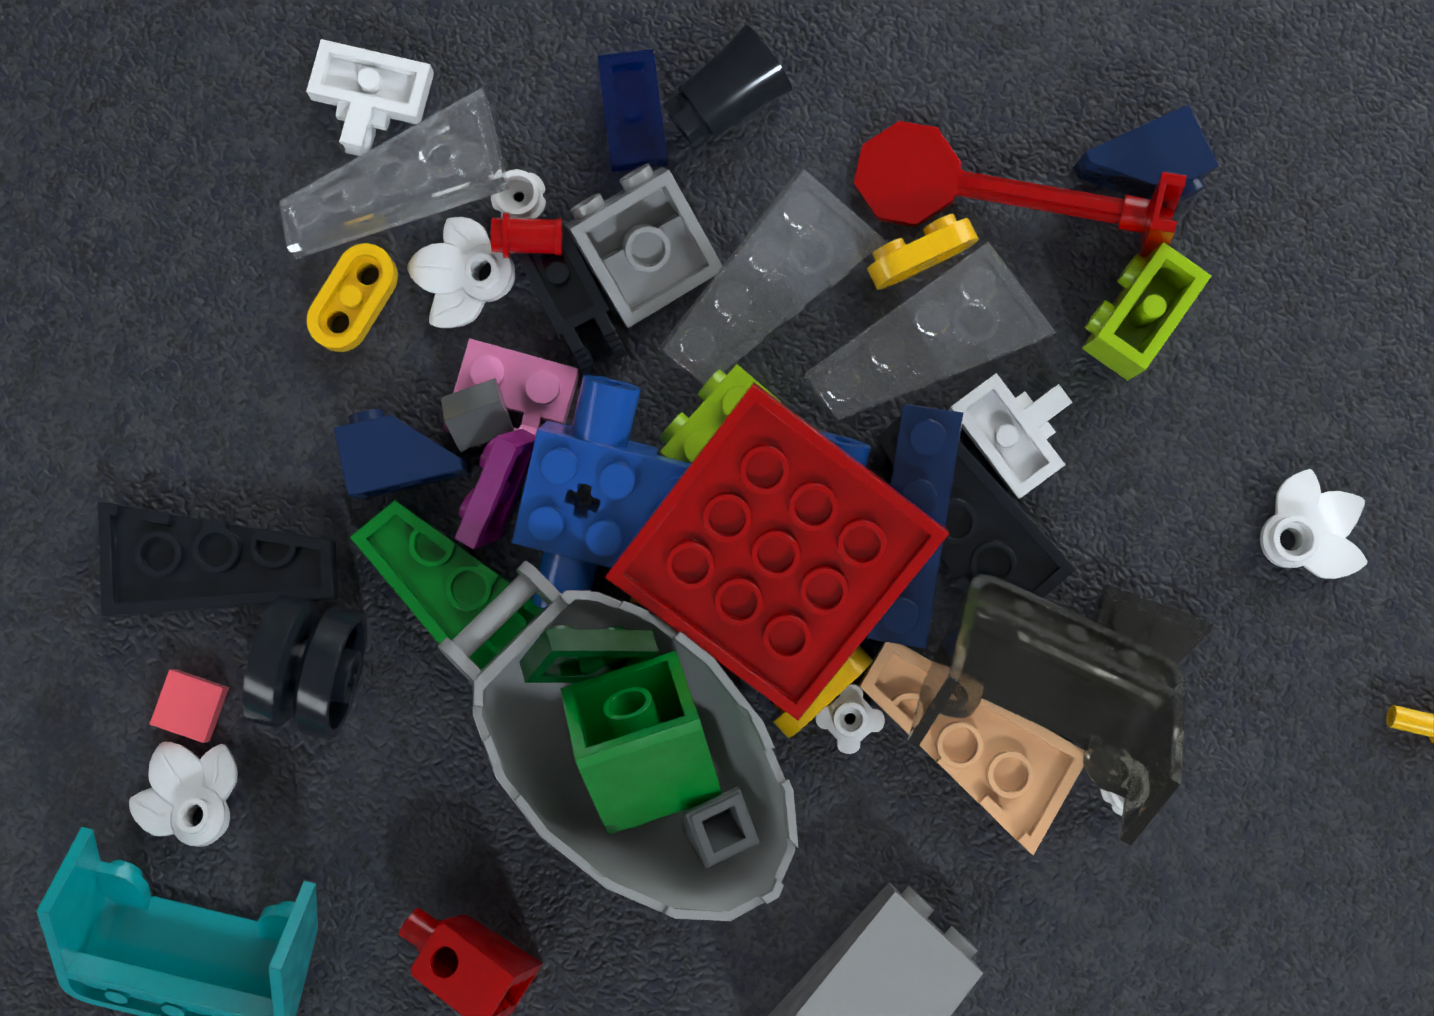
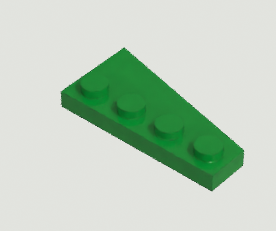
(437, 578)

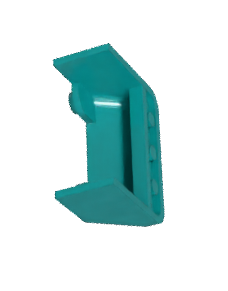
(165, 956)

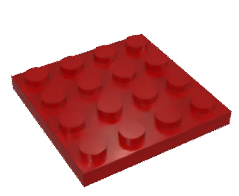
(776, 552)

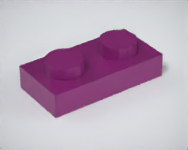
(492, 500)

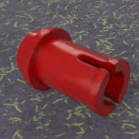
(526, 235)

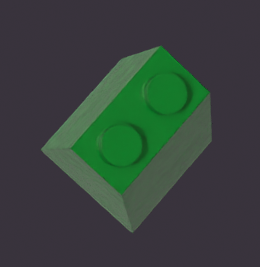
(639, 742)

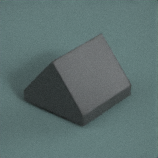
(476, 415)
(720, 827)

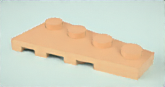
(994, 755)

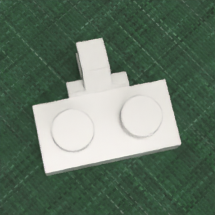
(368, 90)
(1013, 432)

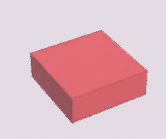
(189, 705)

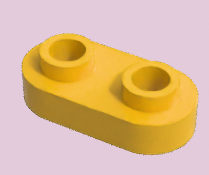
(941, 241)
(347, 296)
(844, 677)

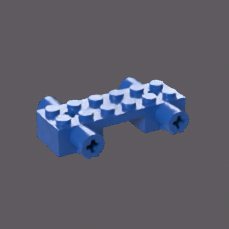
(622, 474)

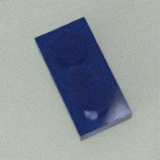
(632, 110)

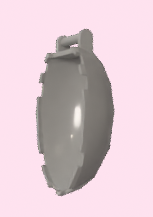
(536, 765)

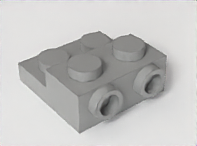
(643, 243)

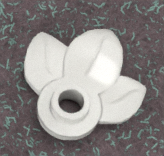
(453, 273)
(1319, 528)
(182, 785)

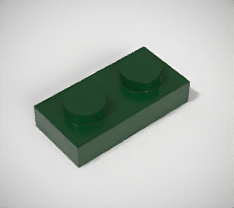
(580, 654)

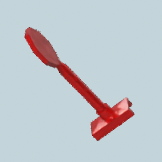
(915, 174)

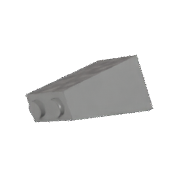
(888, 965)

